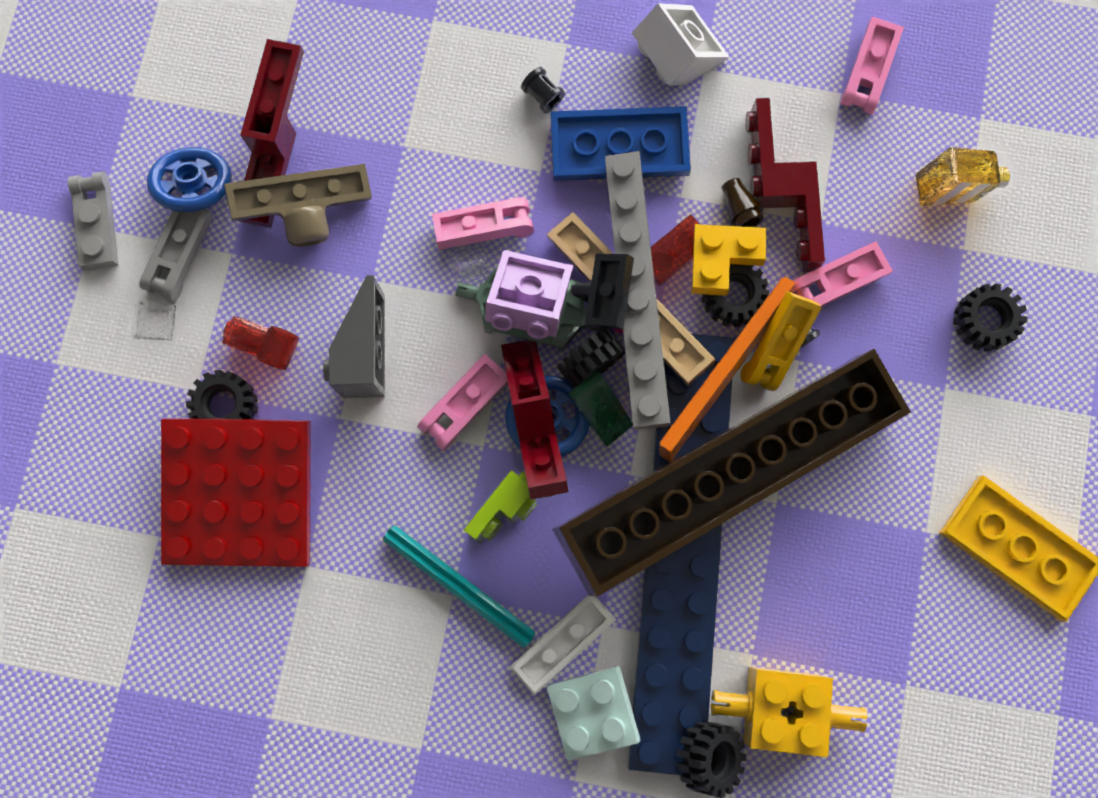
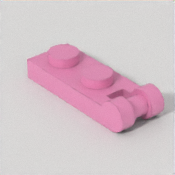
(872, 64)
(483, 223)
(844, 275)
(464, 401)

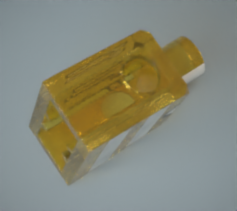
(960, 177)

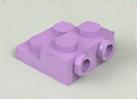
(528, 294)

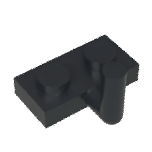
(607, 291)

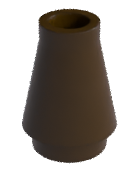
(741, 205)

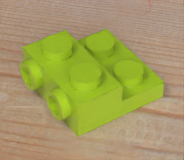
(509, 500)

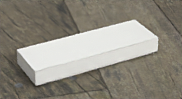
(562, 643)

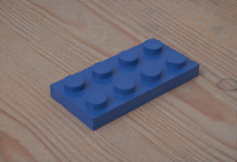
(587, 136)

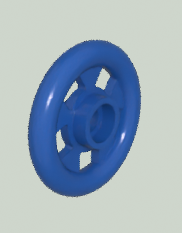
(188, 179)
(576, 426)

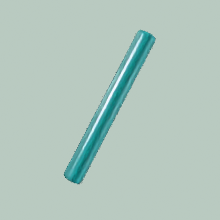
(459, 586)

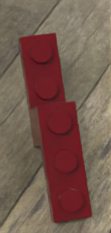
(266, 122)
(785, 185)
(534, 420)

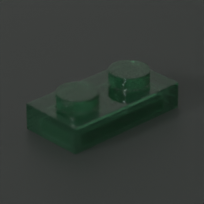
(601, 408)

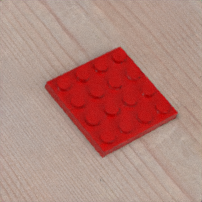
(235, 492)

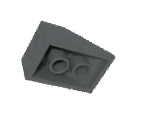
(358, 348)

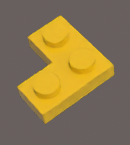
(717, 248)

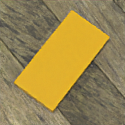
(1021, 548)

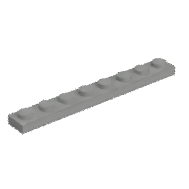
(641, 320)

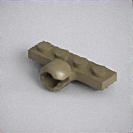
(299, 199)

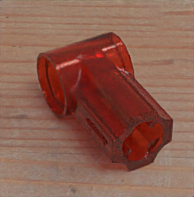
(270, 345)

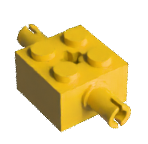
(799, 733)

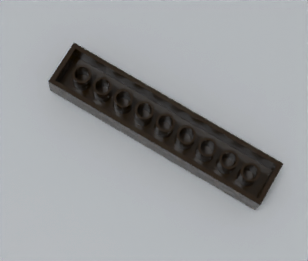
(730, 473)

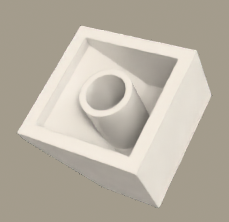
(678, 43)

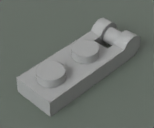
(93, 221)
(175, 252)

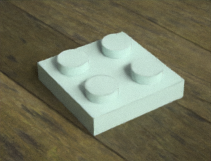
(593, 713)

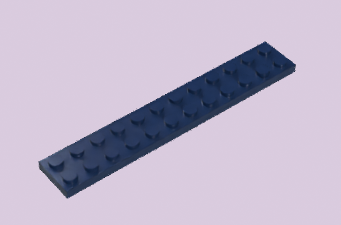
(679, 605)

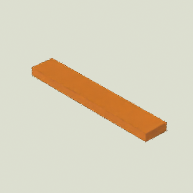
(723, 372)

